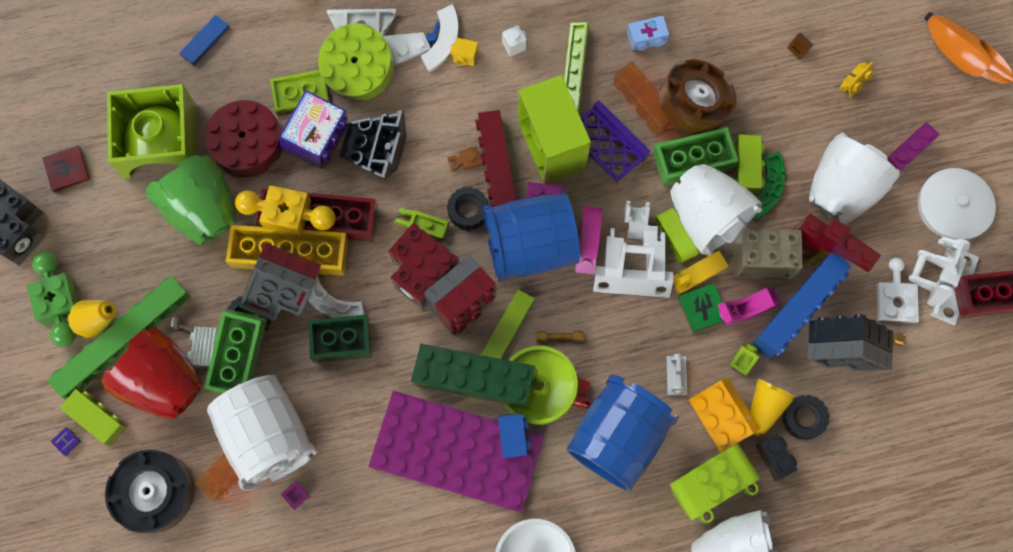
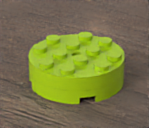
(356, 62)

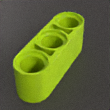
(676, 236)

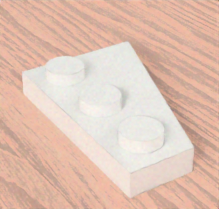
(407, 46)

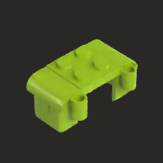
(715, 483)

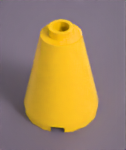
(91, 317)
(768, 405)

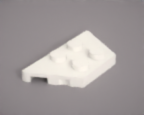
(376, 18)

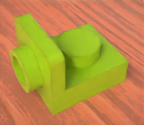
(745, 358)

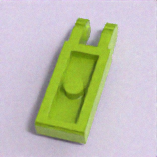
(432, 225)

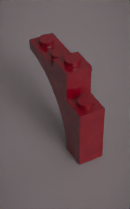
(836, 239)

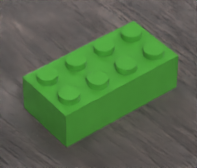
(680, 155)
(235, 350)

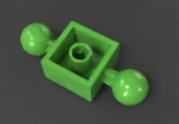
(53, 298)

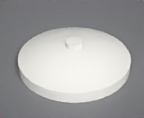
(956, 204)
(535, 536)

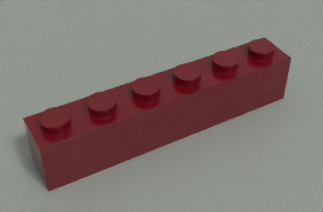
(495, 157)

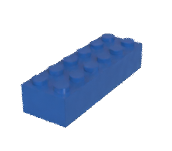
(802, 306)

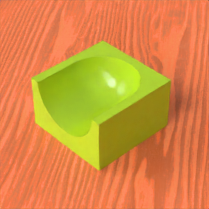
(150, 127)
(553, 129)

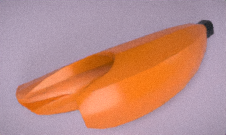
(968, 50)

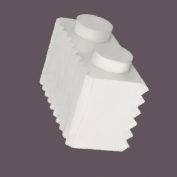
(202, 346)

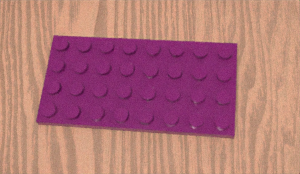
(453, 452)

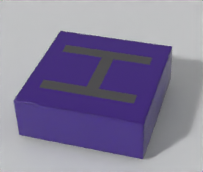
(65, 441)

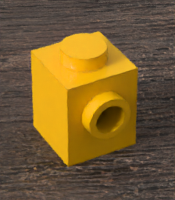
(464, 52)

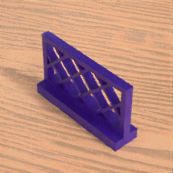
(621, 134)

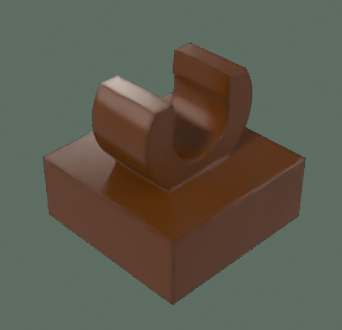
(800, 46)

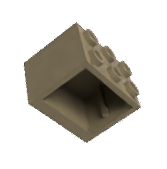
(767, 254)

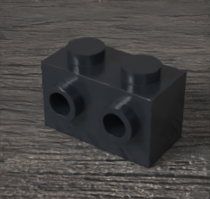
(776, 457)

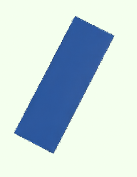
(204, 40)

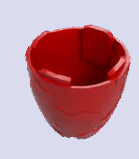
(154, 376)

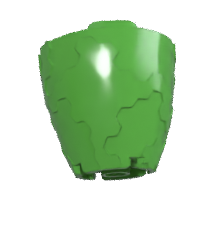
(194, 199)

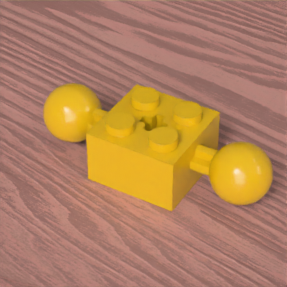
(277, 201)

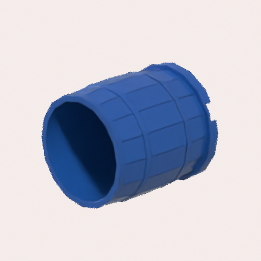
(532, 235)
(621, 432)

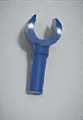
(432, 37)

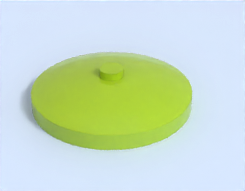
(554, 386)

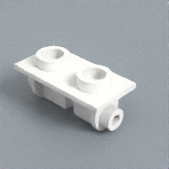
(676, 375)

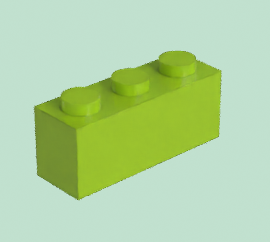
(750, 165)
(93, 417)

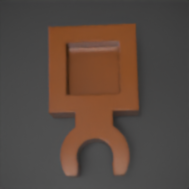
(468, 159)

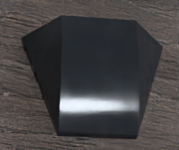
(376, 143)

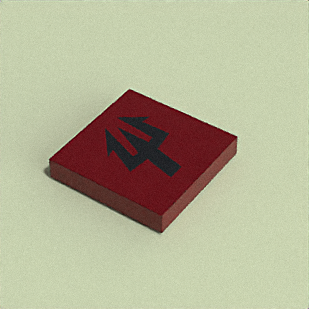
(66, 168)

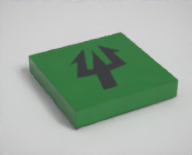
(701, 307)

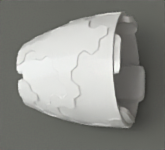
(850, 179)
(712, 207)
(738, 534)

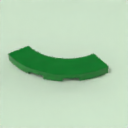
(773, 185)

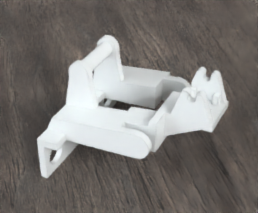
(953, 267)
(635, 281)

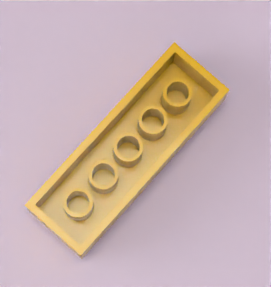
(317, 246)

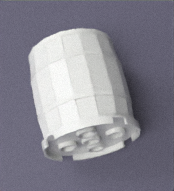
(260, 431)

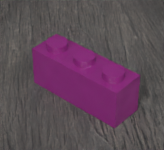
(913, 146)

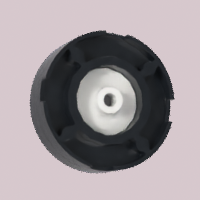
(149, 492)

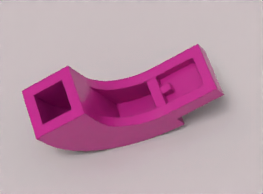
(589, 239)
(749, 307)

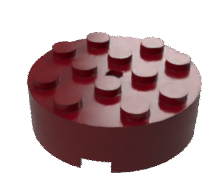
(243, 138)

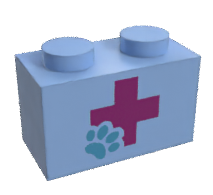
(647, 33)

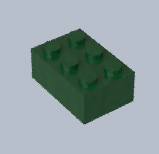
(339, 338)

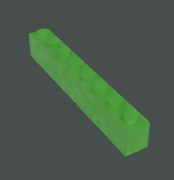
(114, 341)

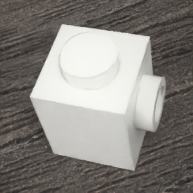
(514, 40)

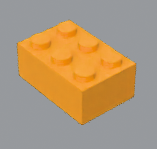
(724, 414)

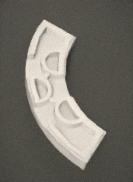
(448, 33)
(330, 306)

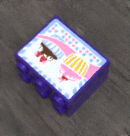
(313, 129)

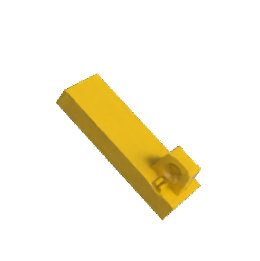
(699, 272)

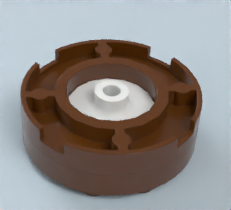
(697, 97)

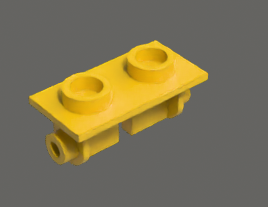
(862, 74)

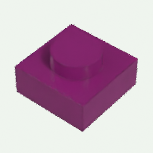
(295, 495)

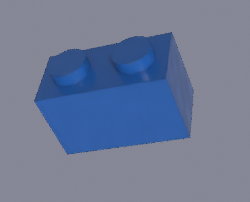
(513, 435)

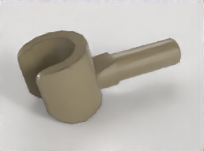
(176, 322)

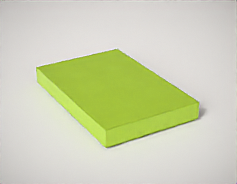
(290, 88)

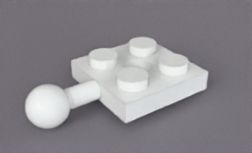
(905, 292)

